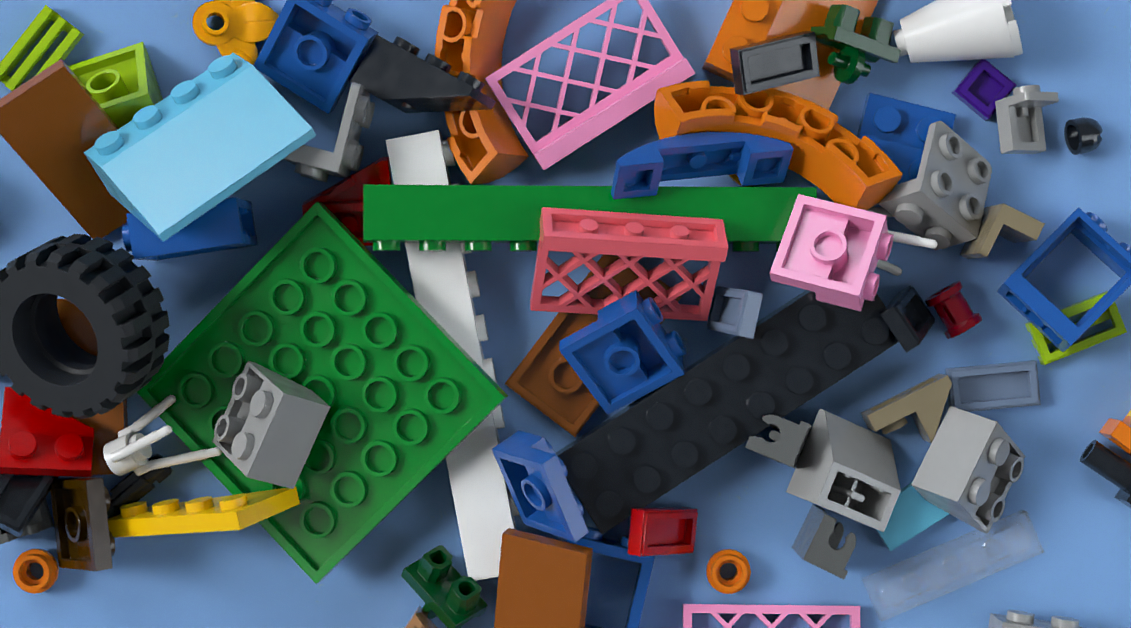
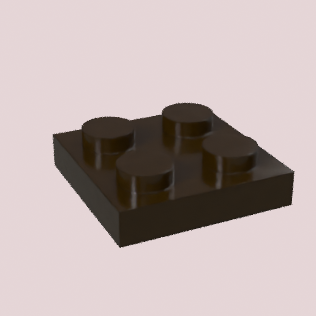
(82, 523)

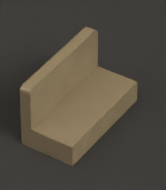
(1005, 222)

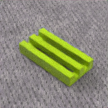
(27, 40)
(1040, 341)

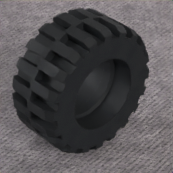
(113, 298)

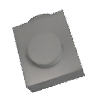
(1022, 120)

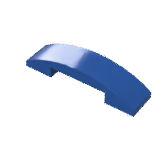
(699, 155)

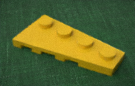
(201, 513)

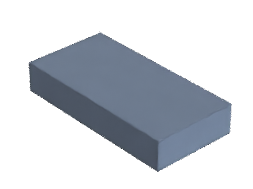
(734, 311)
(994, 386)

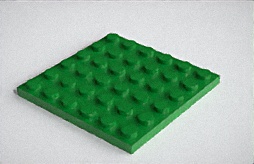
(362, 344)

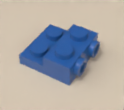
(316, 50)
(900, 130)
(625, 352)
(540, 486)

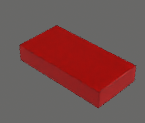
(662, 531)

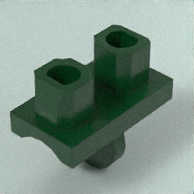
(853, 47)
(445, 592)

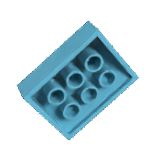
(198, 145)

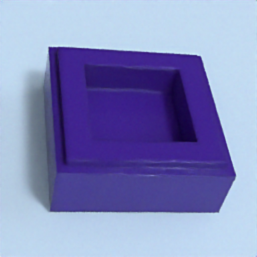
(982, 88)

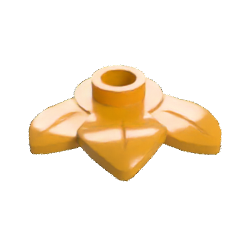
(244, 25)

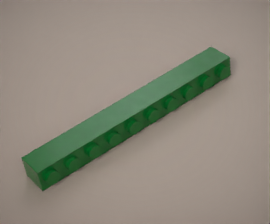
(513, 212)

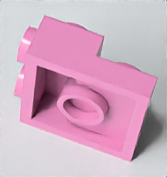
(832, 251)

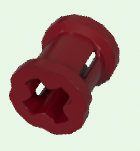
(953, 310)

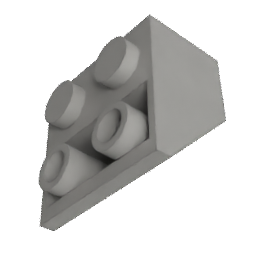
(269, 425)
(969, 468)
(847, 471)

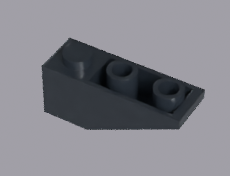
(417, 84)

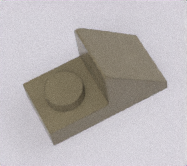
(923, 402)

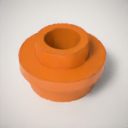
(24, 577)
(732, 584)

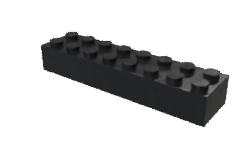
(720, 404)

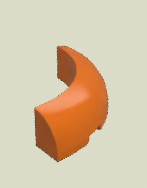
(472, 41)
(824, 152)

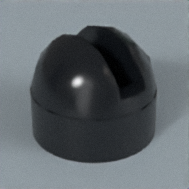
(1082, 135)

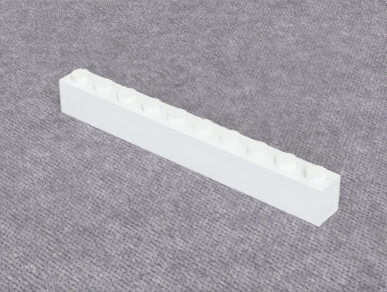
(447, 293)

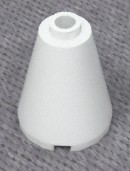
(959, 31)

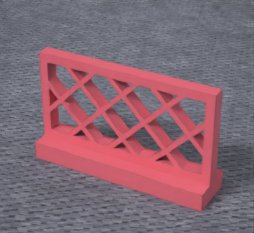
(631, 239)

